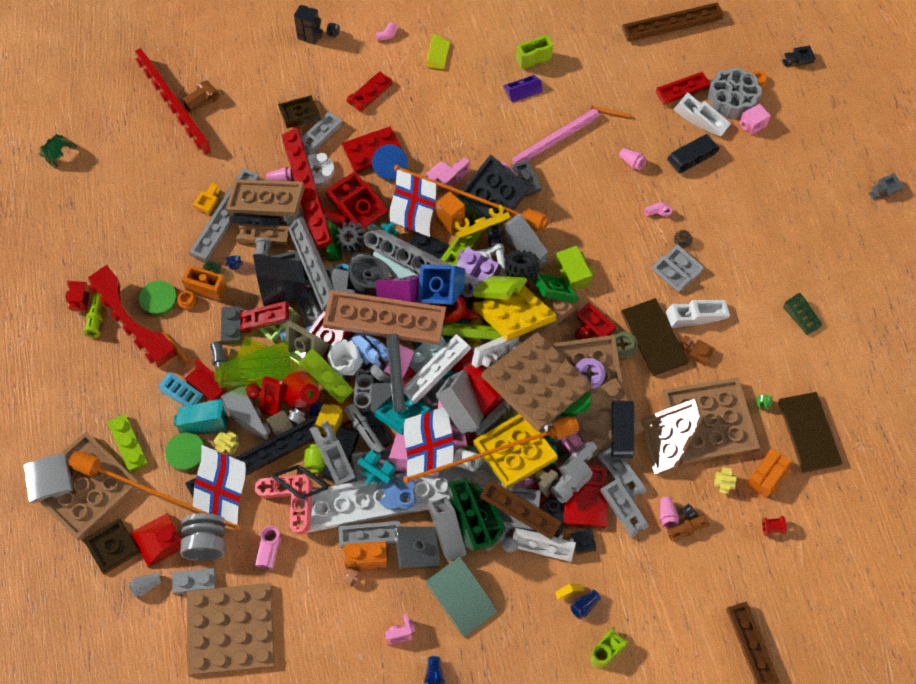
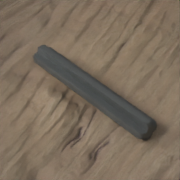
(395, 373)

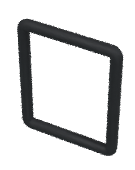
(324, 486)

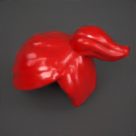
(458, 311)

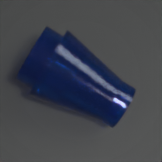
(583, 605)
(434, 671)

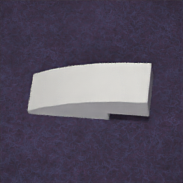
(701, 115)
(697, 313)

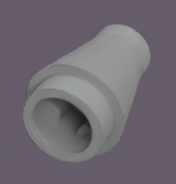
(141, 585)

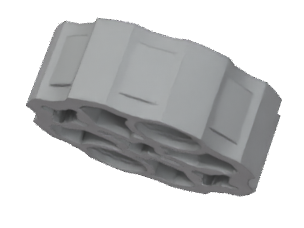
(734, 92)

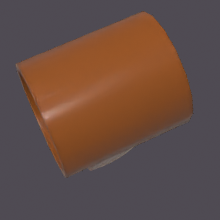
(204, 93)

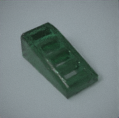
(807, 310)

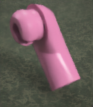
(388, 33)
(658, 208)

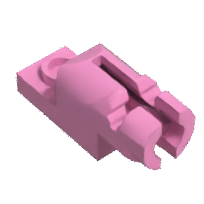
(449, 176)

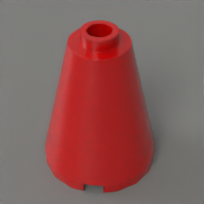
(300, 390)

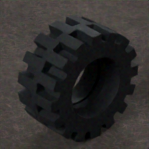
(521, 264)

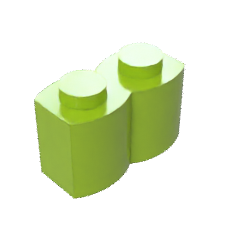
(535, 51)

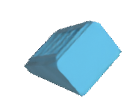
(169, 385)

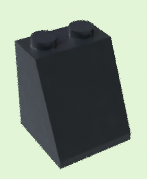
(280, 279)

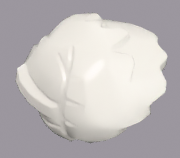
(345, 357)

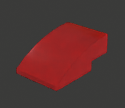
(356, 200)

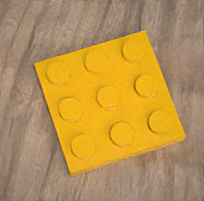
(517, 315)
(518, 461)

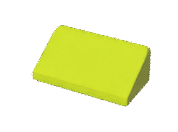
(438, 52)

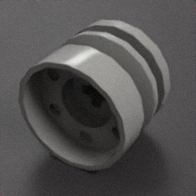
(203, 537)

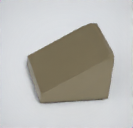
(279, 423)

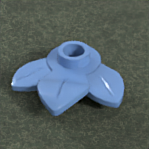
(396, 492)

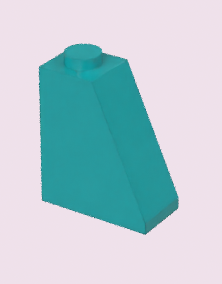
(202, 418)

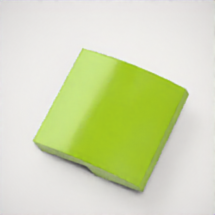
(499, 287)

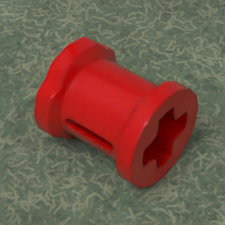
(774, 525)

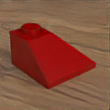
(157, 540)

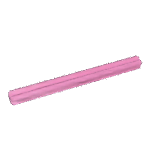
(556, 136)

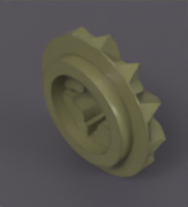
(627, 339)

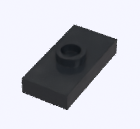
(377, 428)

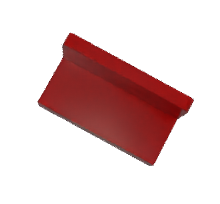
(203, 381)

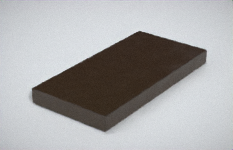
(654, 337)
(810, 432)

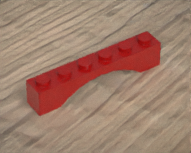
(155, 344)

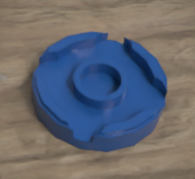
(385, 160)

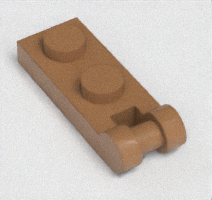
(276, 234)

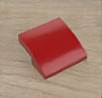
(586, 508)

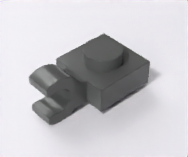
(888, 185)

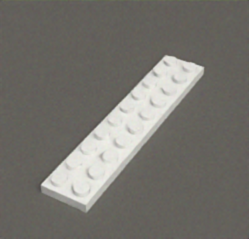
(361, 503)

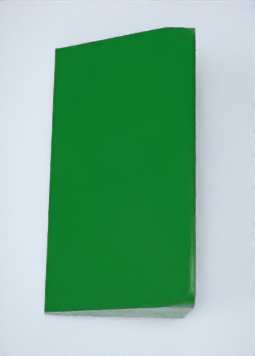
(333, 251)

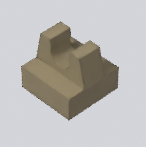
(546, 481)

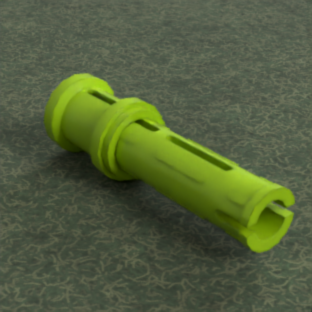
(94, 318)

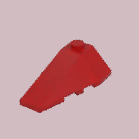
(484, 392)

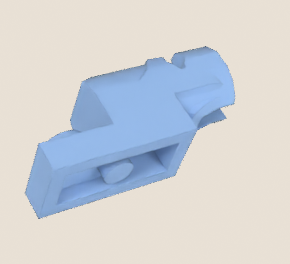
(370, 348)

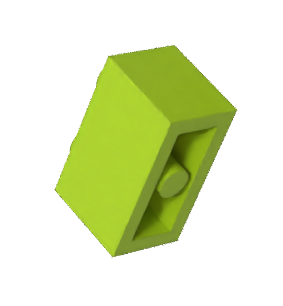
(573, 268)

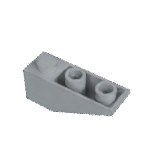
(242, 412)

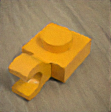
(207, 200)

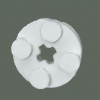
(325, 166)

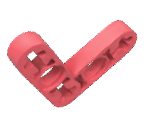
(294, 482)

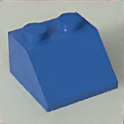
(440, 284)

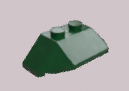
(477, 518)

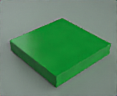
(555, 288)

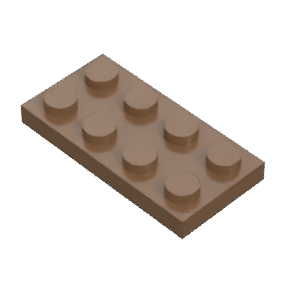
(265, 197)

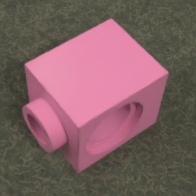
(754, 119)

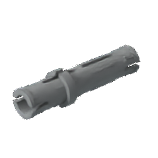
(354, 413)

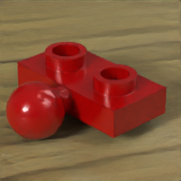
(594, 322)
(269, 394)

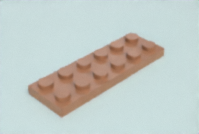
(384, 317)

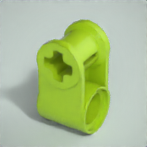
(611, 646)

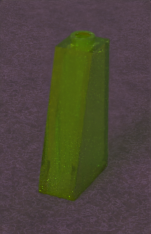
(253, 367)

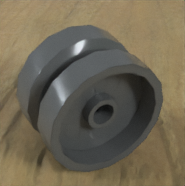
(364, 273)

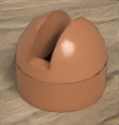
(351, 577)

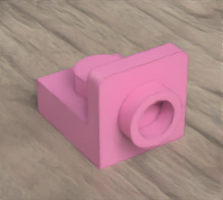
(397, 634)

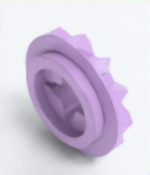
(595, 367)

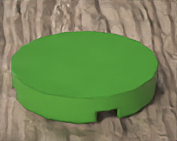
(157, 298)
(184, 452)

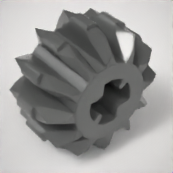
(353, 243)

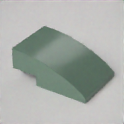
(461, 597)

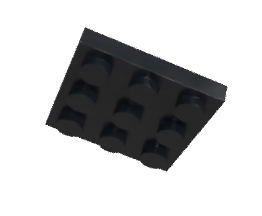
(495, 184)

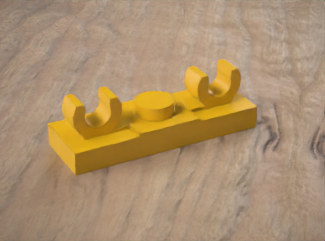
(482, 223)

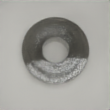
(683, 234)

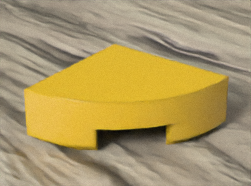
(569, 590)

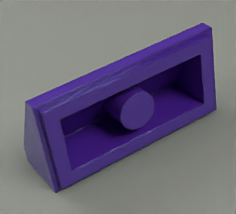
(523, 88)

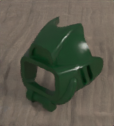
(52, 149)

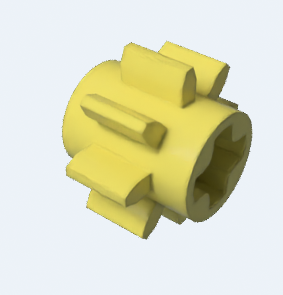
(226, 443)
(725, 480)

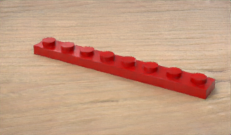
(174, 105)
(310, 200)

